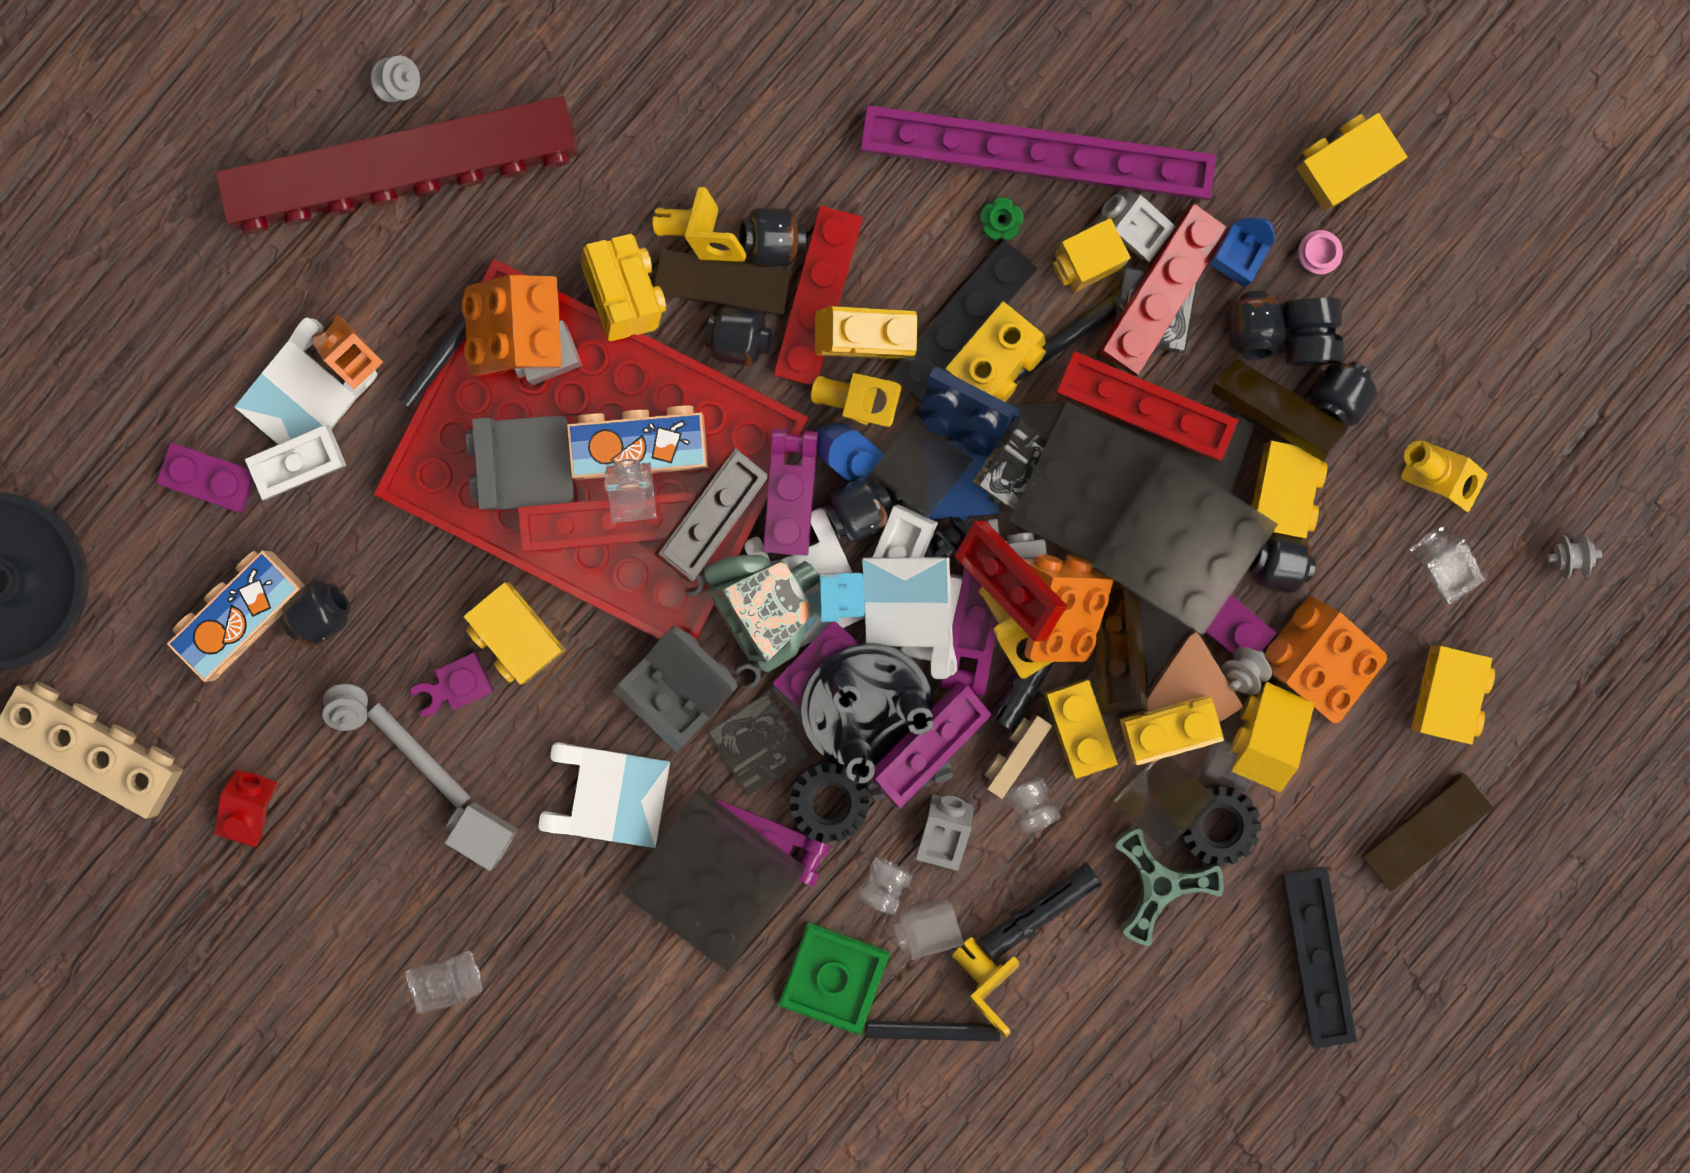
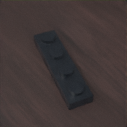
(993, 283)
(1319, 957)

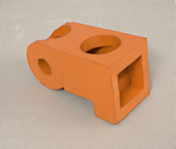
(346, 352)

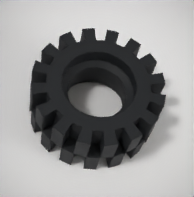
(817, 826)
(1242, 838)

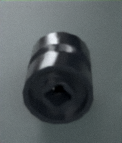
(1313, 331)

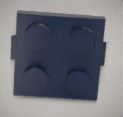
(965, 412)

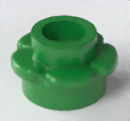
(997, 230)

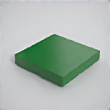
(834, 978)

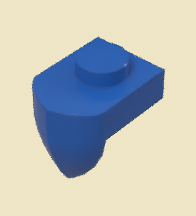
(1244, 249)
(846, 451)

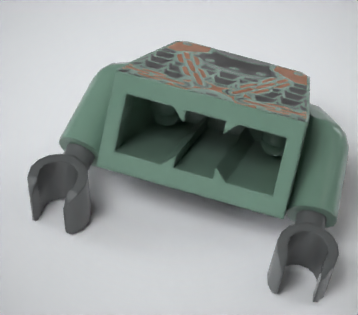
(761, 607)

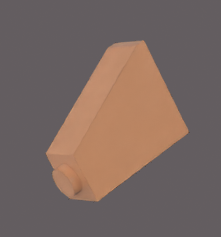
(1191, 674)

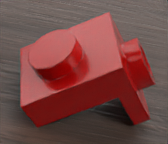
(244, 807)

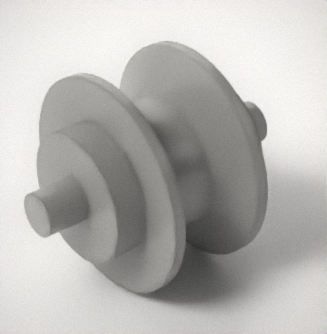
(395, 78)
(1574, 555)
(1247, 670)
(345, 707)

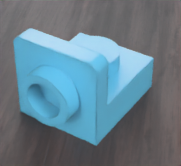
(841, 596)

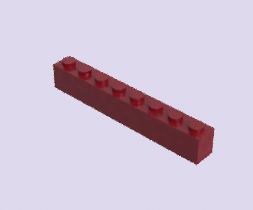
(398, 164)

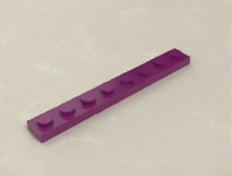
(1038, 153)

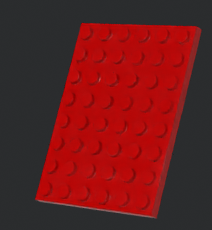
(627, 374)

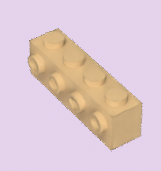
(88, 750)

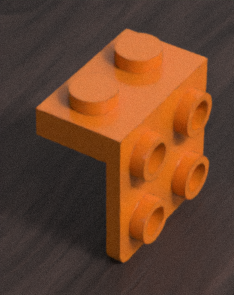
(512, 324)
(1086, 598)
(1324, 658)

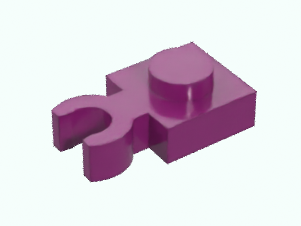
(459, 684)

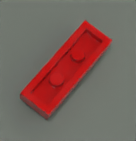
(1010, 581)

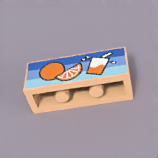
(667, 441)
(235, 615)

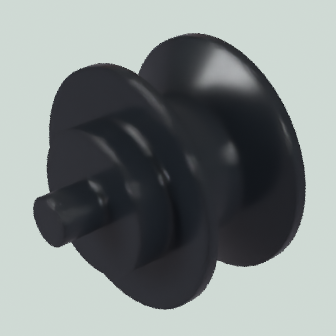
(952, 538)

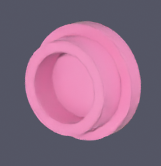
(1320, 252)

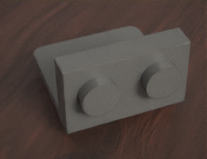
(520, 462)
(676, 687)

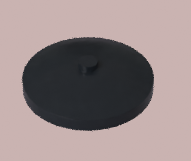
(40, 581)

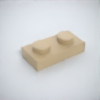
(1026, 739)

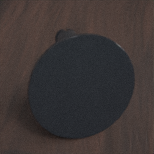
(864, 705)

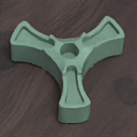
(1160, 884)

